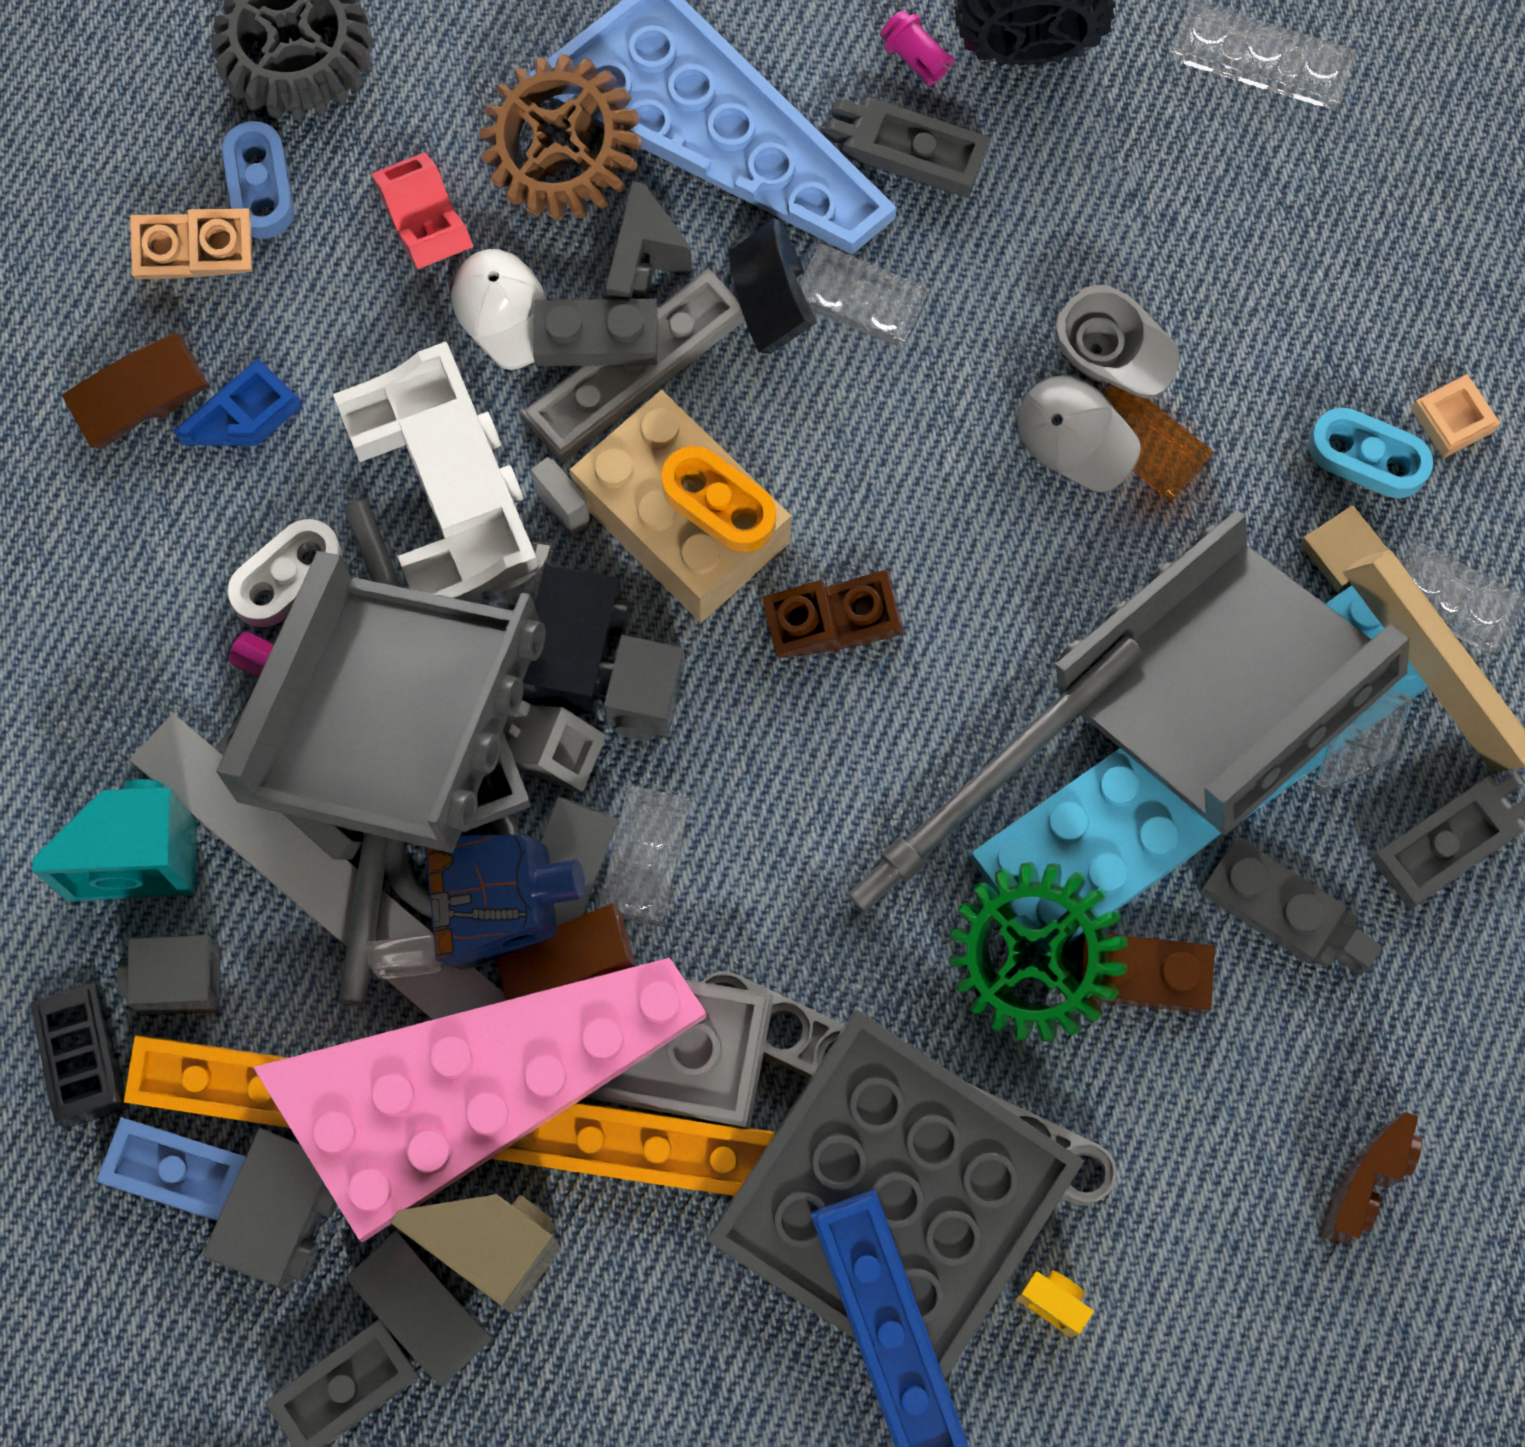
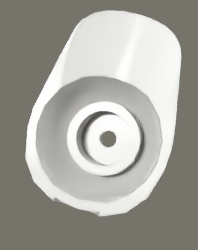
(501, 311)

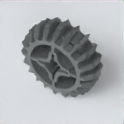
(296, 64)

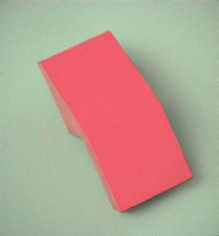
(421, 210)

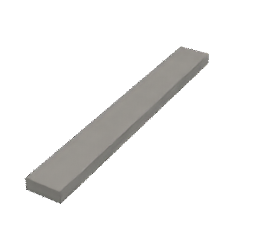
(297, 865)

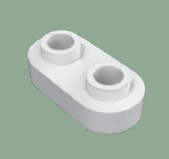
(279, 570)

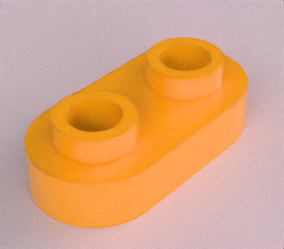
(721, 500)

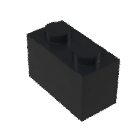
(580, 620)

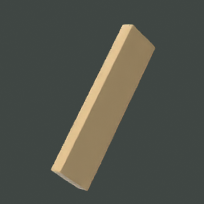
(1440, 660)

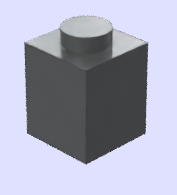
(644, 688)
(171, 975)

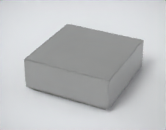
(560, 496)

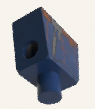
(496, 896)

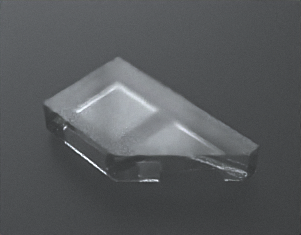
(1365, 743)

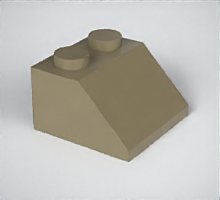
(487, 1243)

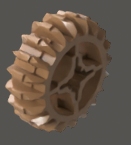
(571, 118)

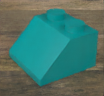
(124, 847)

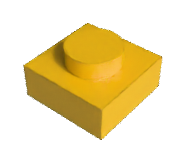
(1056, 1301)

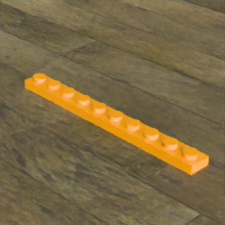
(579, 1139)

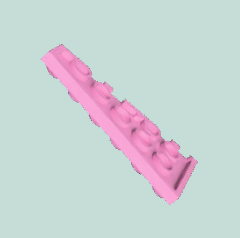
(437, 1099)

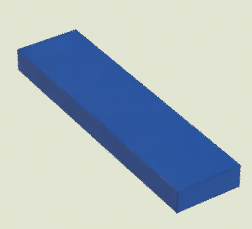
(887, 1323)

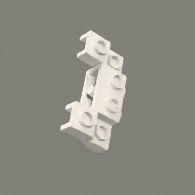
(451, 449)

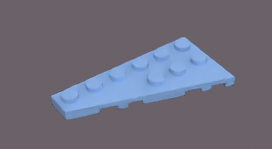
(726, 121)

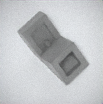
(553, 745)

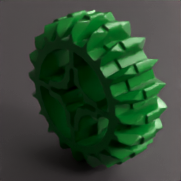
(1059, 972)

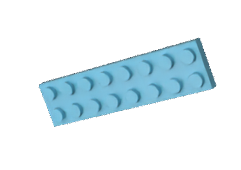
(1124, 822)

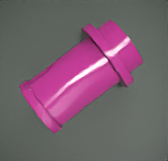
(916, 47)

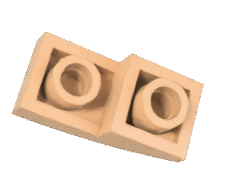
(191, 244)

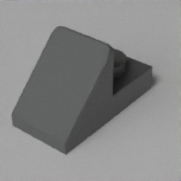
(645, 243)

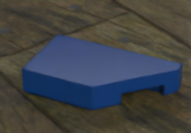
(241, 411)

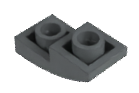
(580, 835)
(419, 1308)

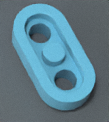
(1370, 449)

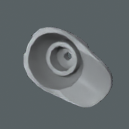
(1131, 344)
(1090, 443)

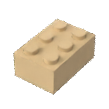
(627, 499)

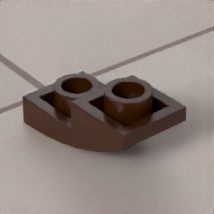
(135, 388)
(834, 616)
(1380, 1163)

